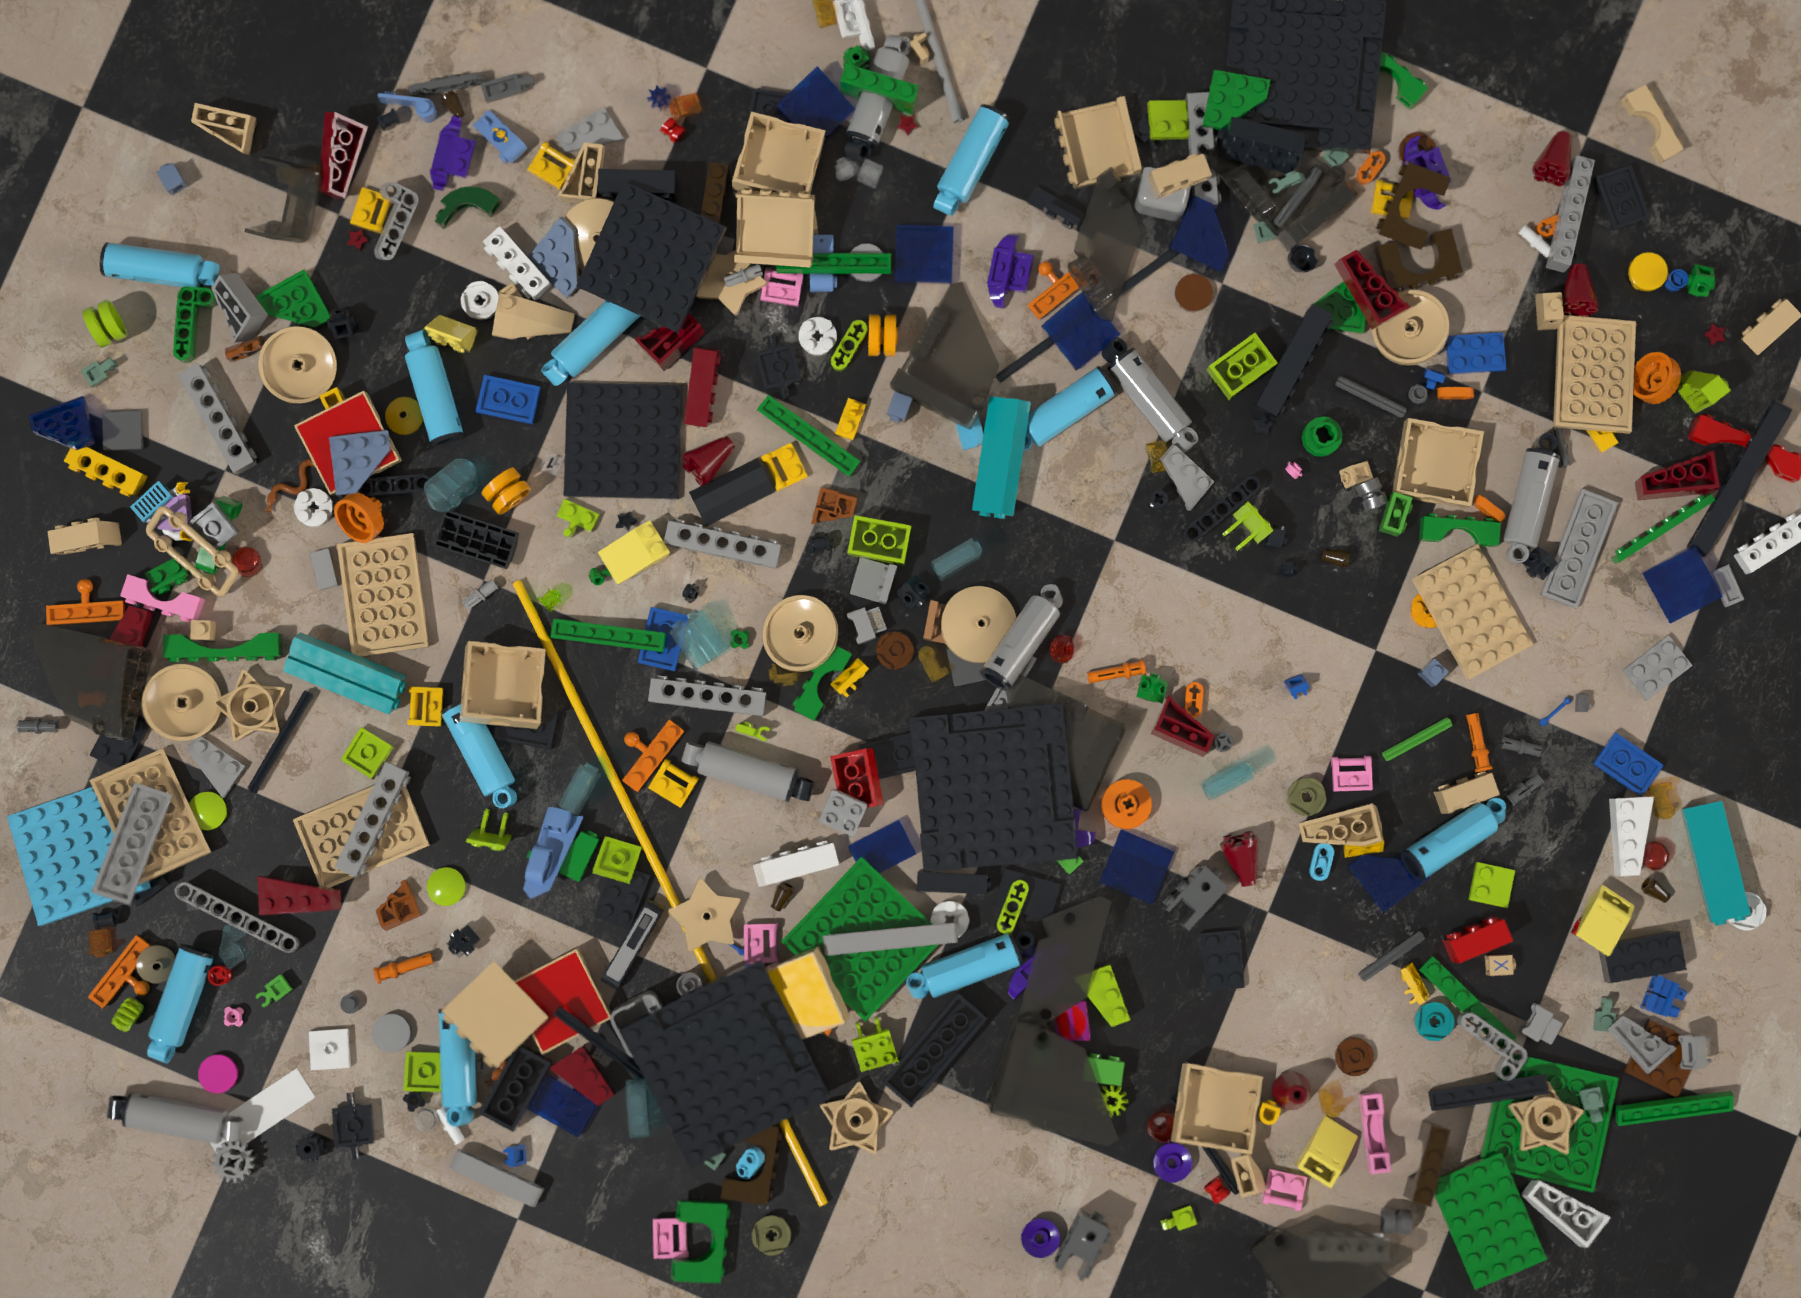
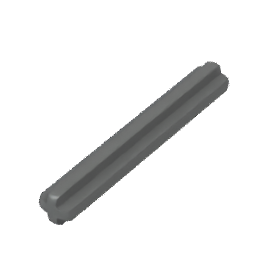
(1297, 197)
(1371, 396)
(1391, 956)

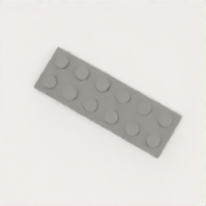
(1579, 548)
(132, 844)

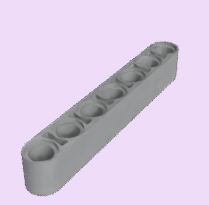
(227, 916)
(890, 938)

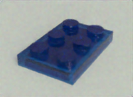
(884, 847)
(562, 1106)

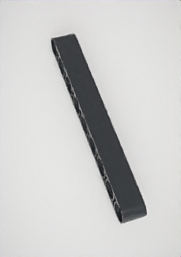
(1739, 477)

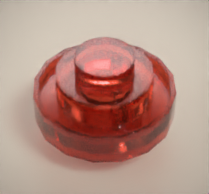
(1062, 649)

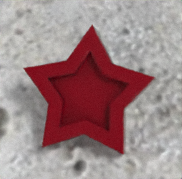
(907, 124)
(357, 239)
(1715, 334)

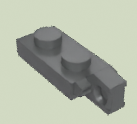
(506, 86)

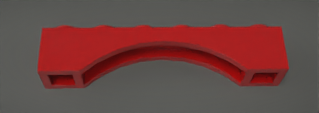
(1708, 431)

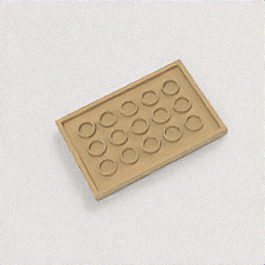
(1594, 374)
(383, 595)
(1472, 612)
(329, 827)
(179, 836)

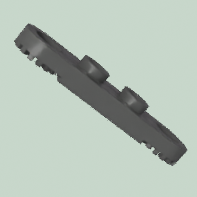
(440, 85)

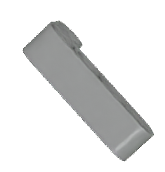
(392, 222)
(1490, 1040)

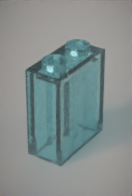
(957, 559)
(698, 638)
(1227, 780)
(580, 788)

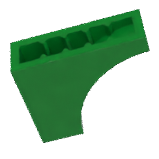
(578, 855)

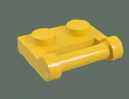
(549, 171)
(1379, 200)
(366, 209)
(790, 463)
(431, 706)
(670, 789)

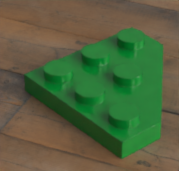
(1232, 97)
(295, 301)
(1345, 311)

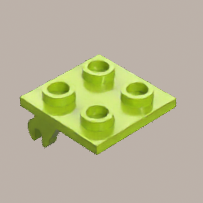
(1253, 522)
(481, 838)
(874, 1049)

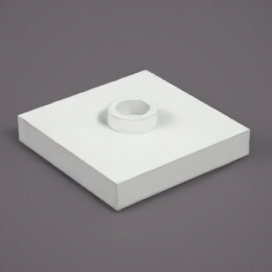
(329, 1049)

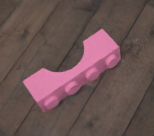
(140, 591)
(1372, 1123)

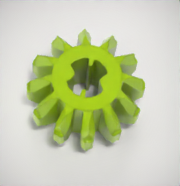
(127, 1014)
(1118, 1101)

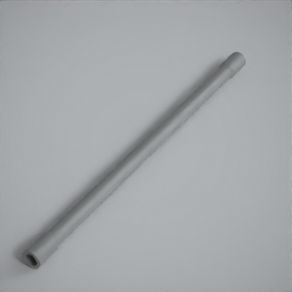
(953, 105)

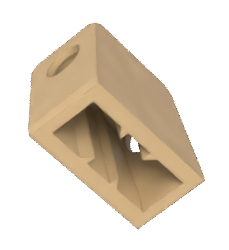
(1549, 308)

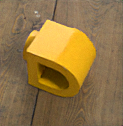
(1268, 1112)

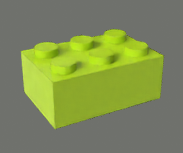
(1242, 366)
(879, 540)

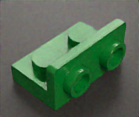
(166, 576)

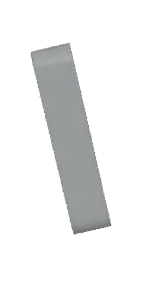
(496, 1177)

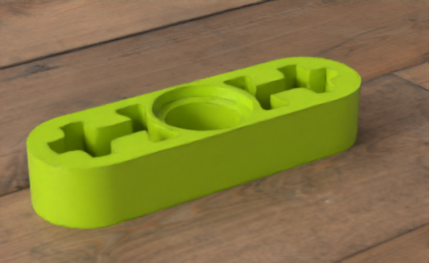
(837, 355)
(1022, 895)

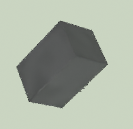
(1582, 703)

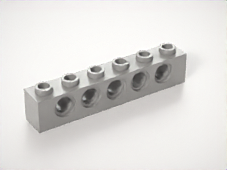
(1194, 103)
(1570, 214)
(190, 378)
(677, 526)
(658, 695)
(346, 861)

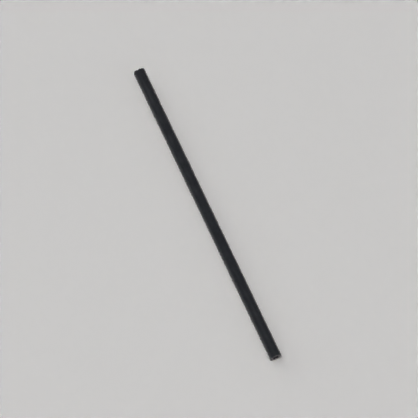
(1047, 343)

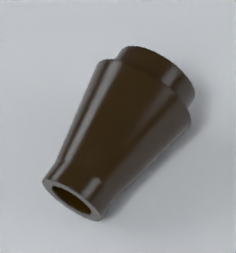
(452, 104)
(1337, 557)
(1653, 888)
(782, 895)

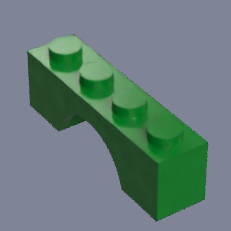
(1409, 88)
(1484, 533)
(809, 703)

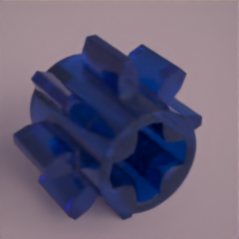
(654, 93)

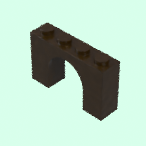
(1411, 177)
(716, 188)
(1446, 264)
(1423, 1186)
(756, 1189)

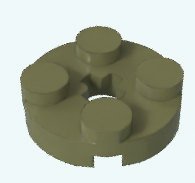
(1317, 795)
(762, 1227)

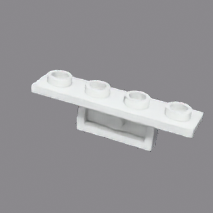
(854, 22)

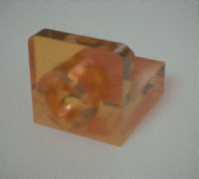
(684, 106)
(99, 942)

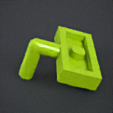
(576, 516)

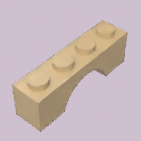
(1642, 103)

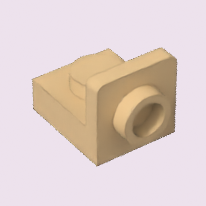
(920, 52)
(1356, 474)

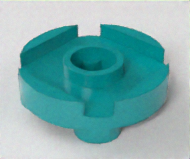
(1442, 1013)

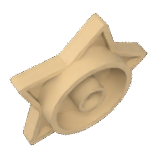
(714, 286)
(236, 704)
(696, 927)
(1559, 1120)
(847, 1132)

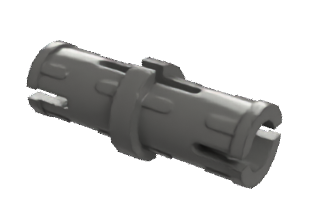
(1561, 448)
(38, 726)
(1521, 746)
(1517, 796)

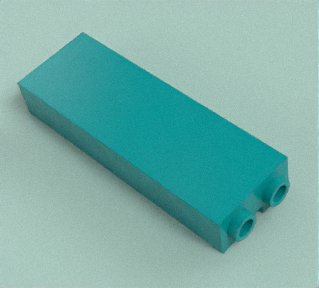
(1001, 457)
(345, 673)
(1716, 863)

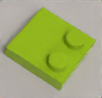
(1168, 120)
(367, 753)
(617, 860)
(1491, 885)
(422, 1072)

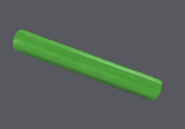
(1417, 739)

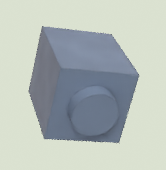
(171, 178)
(899, 407)
(1433, 672)

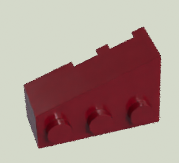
(666, 345)
(1181, 729)
(585, 1075)

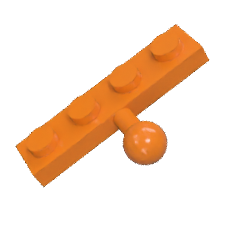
(1055, 294)
(85, 611)
(651, 755)
(120, 973)

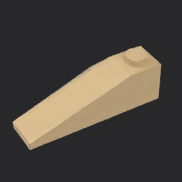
(524, 318)
(1351, 827)

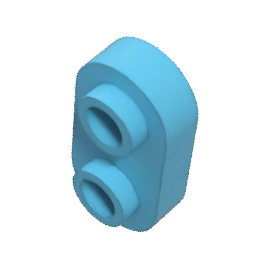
(1323, 862)
(750, 1162)

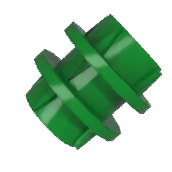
(1311, 440)

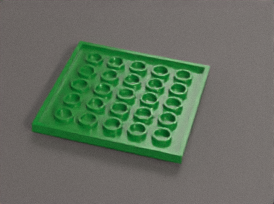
(860, 904)
(1586, 1138)

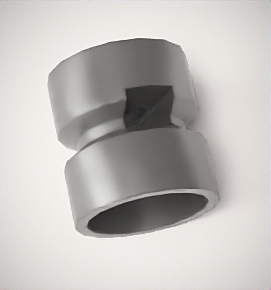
(1371, 494)
(689, 982)
(1396, 1221)

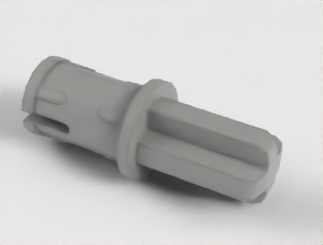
(742, 275)
(479, 595)

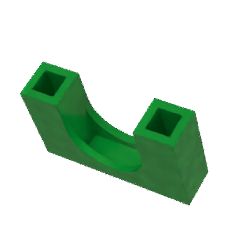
(858, 80)
(709, 1266)

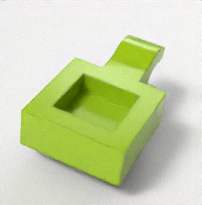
(747, 728)
(1181, 1218)

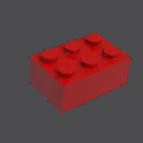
(858, 776)
(1477, 939)

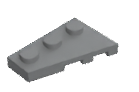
(595, 129)
(1187, 476)
(216, 764)
(1640, 1044)

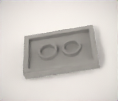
(1657, 667)

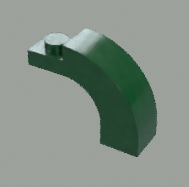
(464, 198)

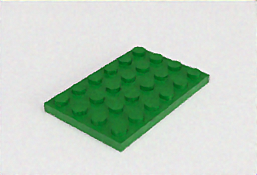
(1488, 1220)

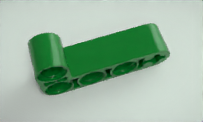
(190, 324)
(232, 509)

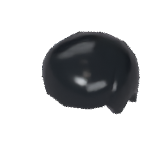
(1302, 258)

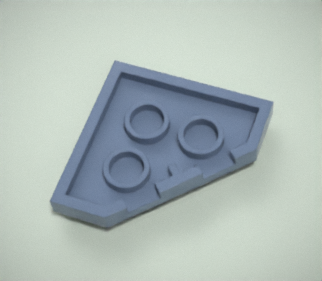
(558, 257)
(357, 458)

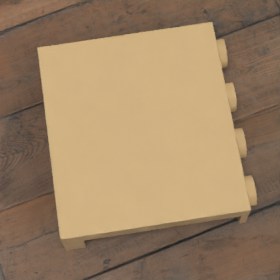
(1098, 140)
(775, 227)
(494, 1015)

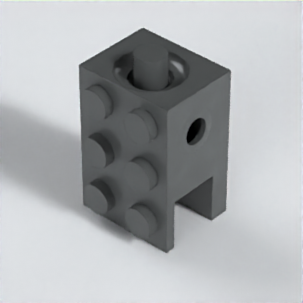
(1198, 892)
(1084, 1241)

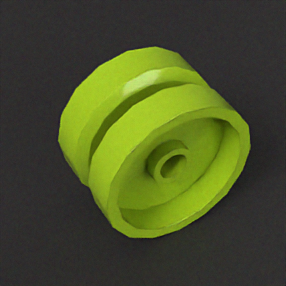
(104, 323)

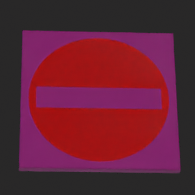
(1074, 1023)

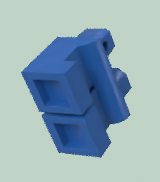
(1668, 991)

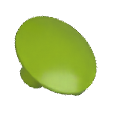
(208, 810)
(446, 886)

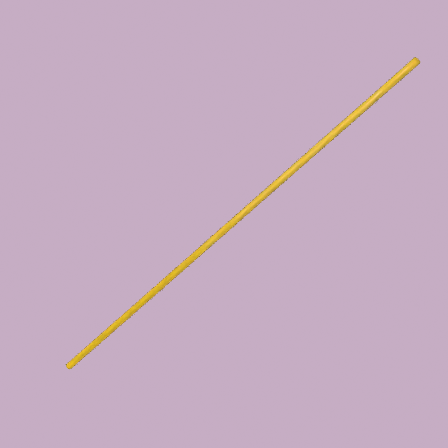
(644, 841)

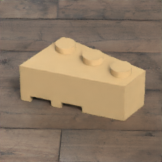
(227, 125)
(1179, 175)
(583, 177)
(1770, 325)
(83, 536)
(1466, 792)

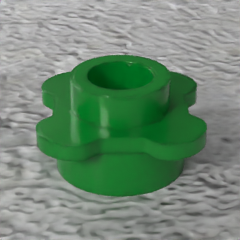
(739, 634)

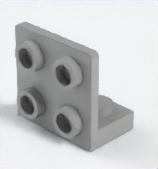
(873, 580)
(843, 812)

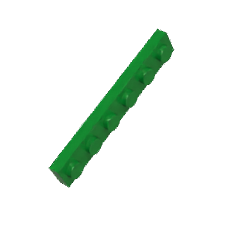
(843, 264)
(808, 436)
(1655, 532)
(608, 635)
(1461, 997)
(1674, 1108)

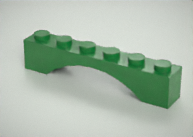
(262, 645)

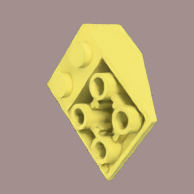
(451, 332)
(1604, 919)
(1326, 1152)

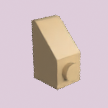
(1248, 1176)

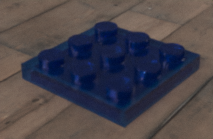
(816, 103)
(924, 254)
(1079, 331)
(1682, 584)
(1136, 867)

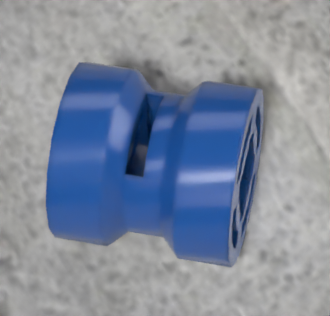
(1677, 276)

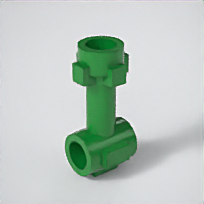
(597, 576)

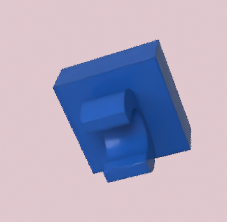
(1433, 376)
(1296, 685)
(516, 1155)

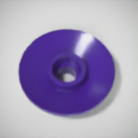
(1175, 1172)
(1041, 1248)

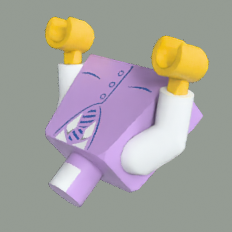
(177, 503)

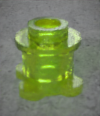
(550, 599)

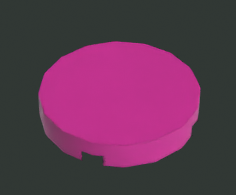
(218, 1073)

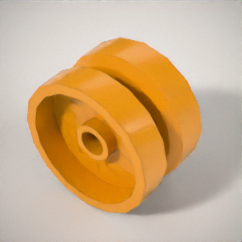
(884, 335)
(506, 491)

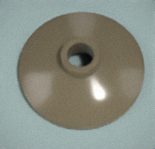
(152, 955)

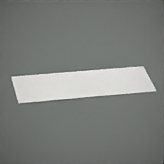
(271, 1106)

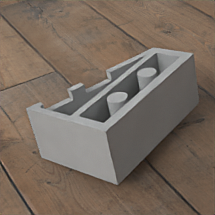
(239, 305)

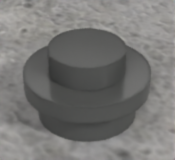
(1418, 394)
(350, 1003)

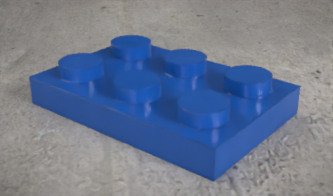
(1475, 353)
(508, 399)
(661, 621)
(1627, 764)

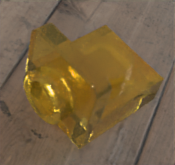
(825, 12)
(1155, 451)
(1326, 1102)

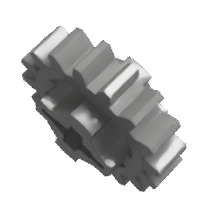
(230, 1154)

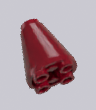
(1555, 160)
(1579, 293)
(707, 459)
(1242, 856)
(1284, 1089)

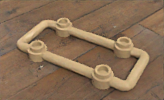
(164, 544)

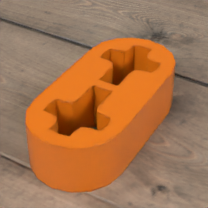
(1367, 165)
(1547, 222)
(1455, 393)
(1488, 508)
(1198, 699)

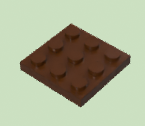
(1668, 1074)

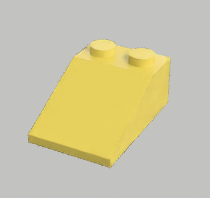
(634, 552)

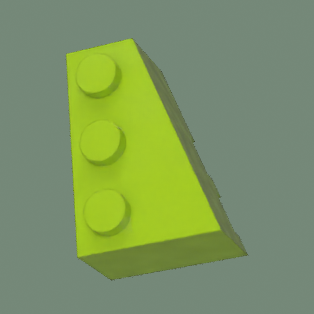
(1702, 389)
(1106, 996)

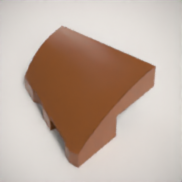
(241, 350)
(833, 505)
(398, 908)

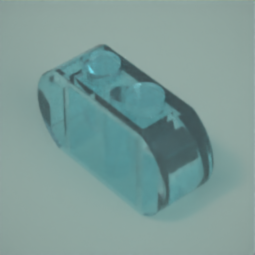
(451, 485)
(638, 1108)

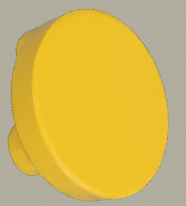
(1648, 272)

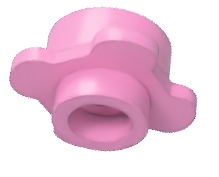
(1294, 469)
(233, 1021)

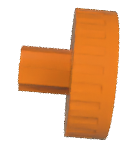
(1662, 382)
(364, 521)
(1135, 794)

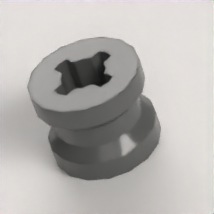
(1228, 740)

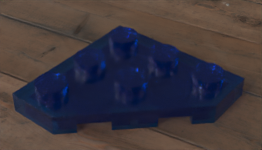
(1201, 235)
(65, 424)
(1384, 879)

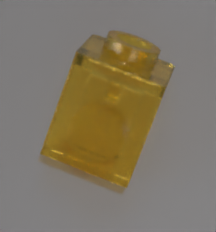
(787, 679)

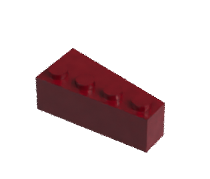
(339, 153)
(1370, 290)
(701, 386)
(1682, 479)
(133, 627)
(288, 896)

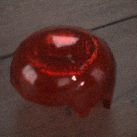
(247, 561)
(1655, 856)
(1160, 1127)

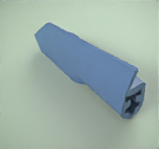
(551, 849)

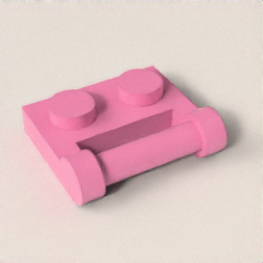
(782, 293)
(1354, 779)
(755, 942)
(1286, 1183)
(663, 1238)

